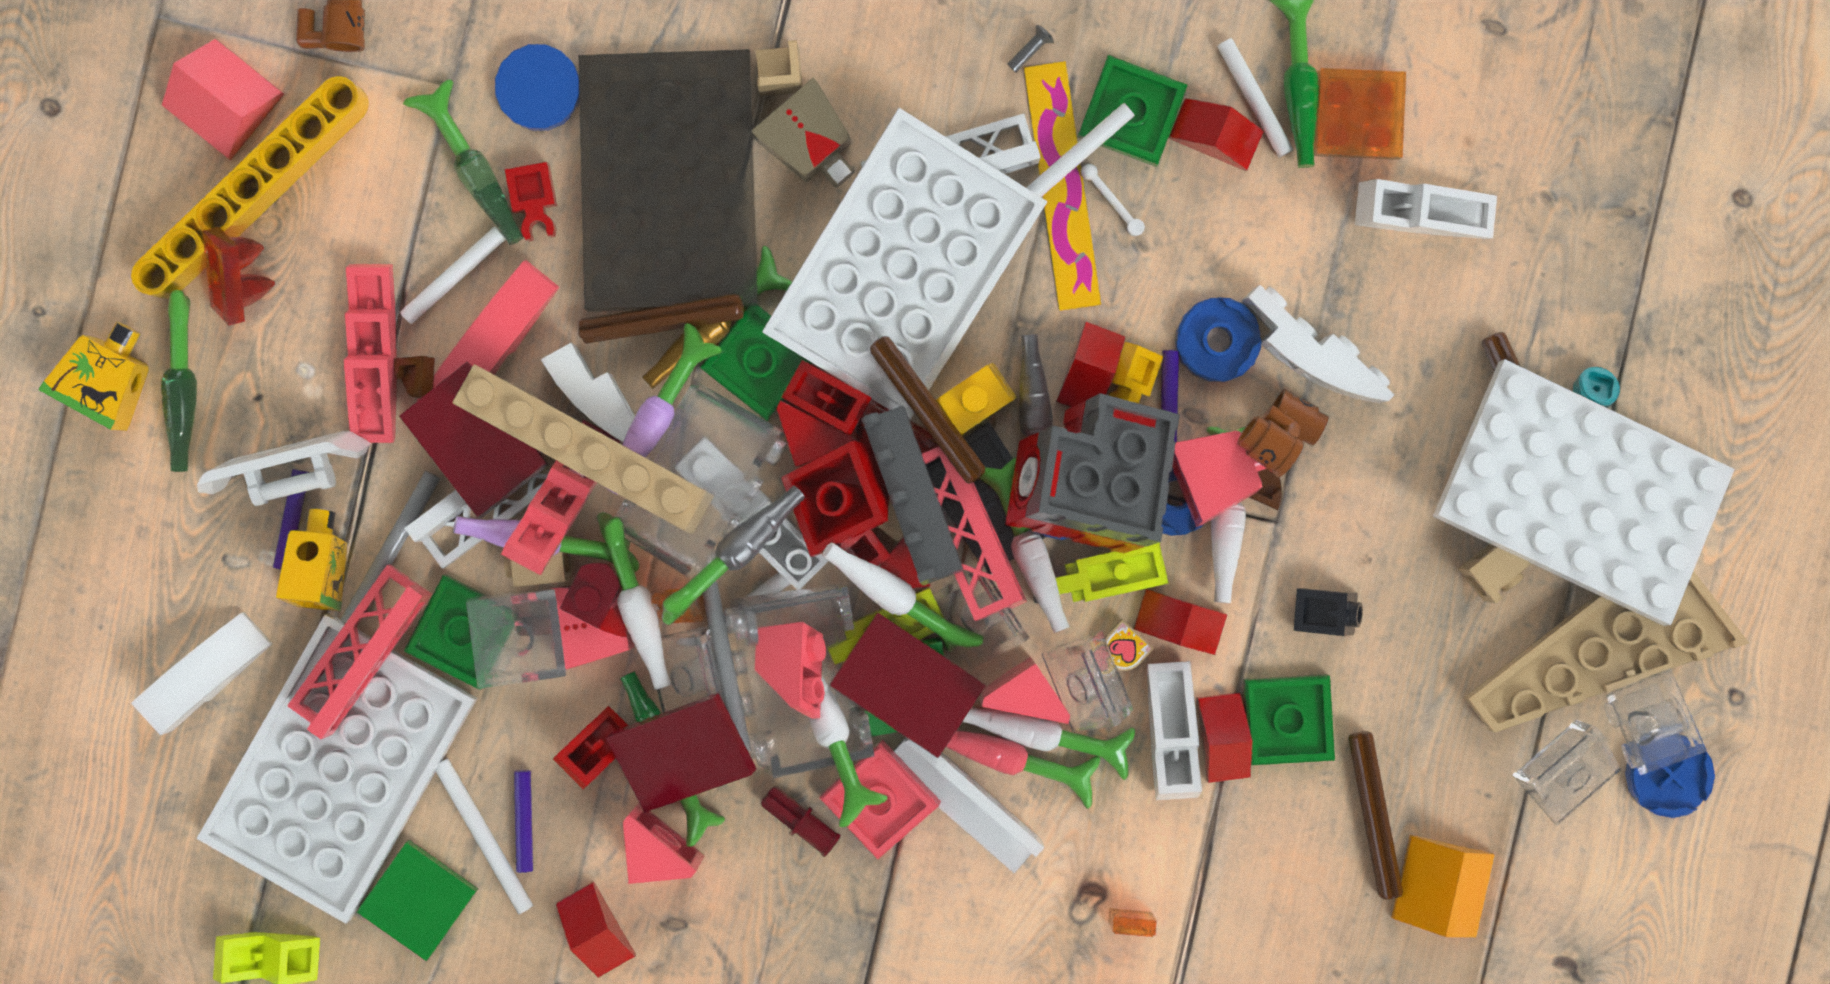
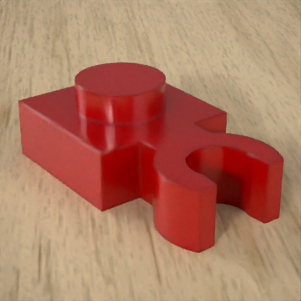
(531, 192)

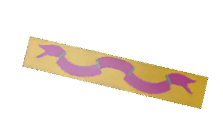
(1066, 205)

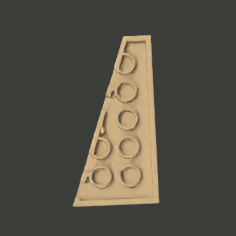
(1600, 652)

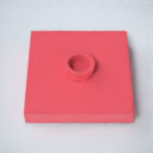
(906, 804)

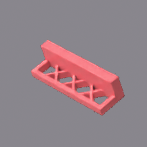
(986, 537)
(366, 662)

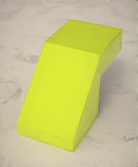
(266, 956)

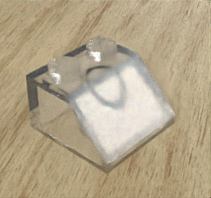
(515, 637)
(1654, 722)

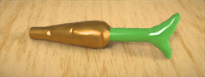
(713, 333)

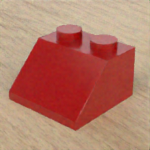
(841, 496)

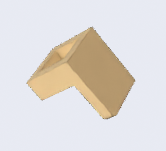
(779, 70)

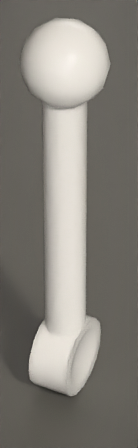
(1134, 226)

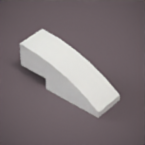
(1425, 209)
(597, 398)
(201, 674)
(1173, 731)

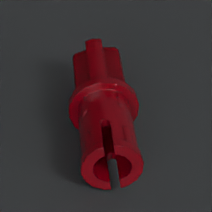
(800, 820)

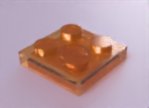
(1360, 114)

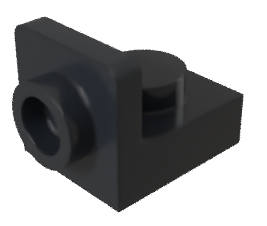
(1327, 612)

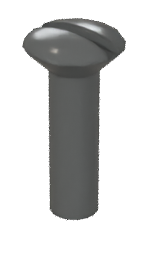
(1042, 37)

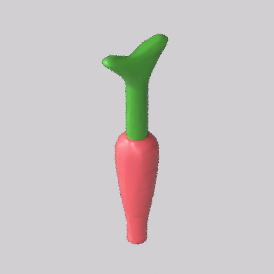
(1013, 758)

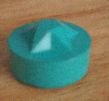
(1598, 386)

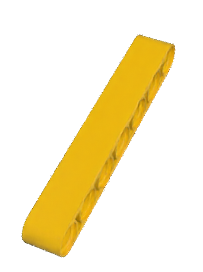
(272, 184)

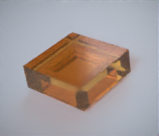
(1132, 922)

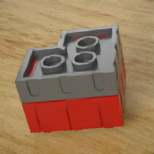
(1097, 476)

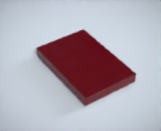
(471, 453)
(907, 685)
(681, 753)

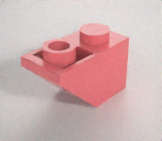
(791, 663)

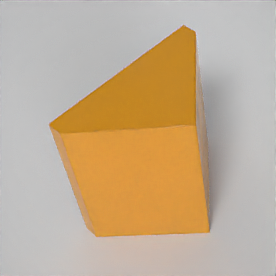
(1443, 887)

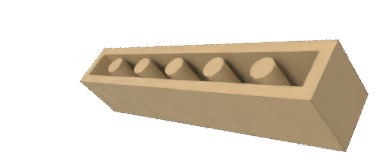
(583, 449)

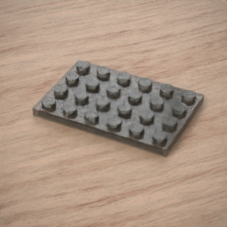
(667, 178)

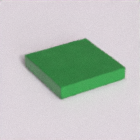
(1151, 99)
(754, 364)
(444, 631)
(1290, 719)
(417, 900)

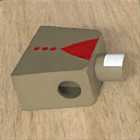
(807, 136)

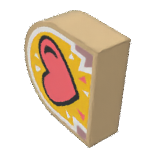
(1127, 646)

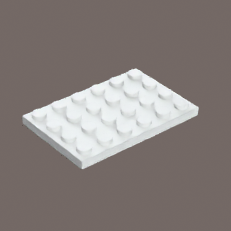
(904, 260)
(1584, 492)
(332, 807)

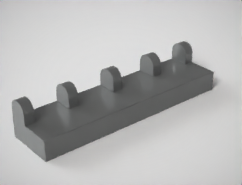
(912, 495)

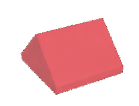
(219, 96)
(1026, 693)
(656, 850)

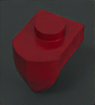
(592, 593)

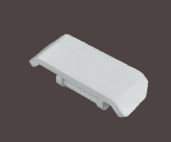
(340, 443)

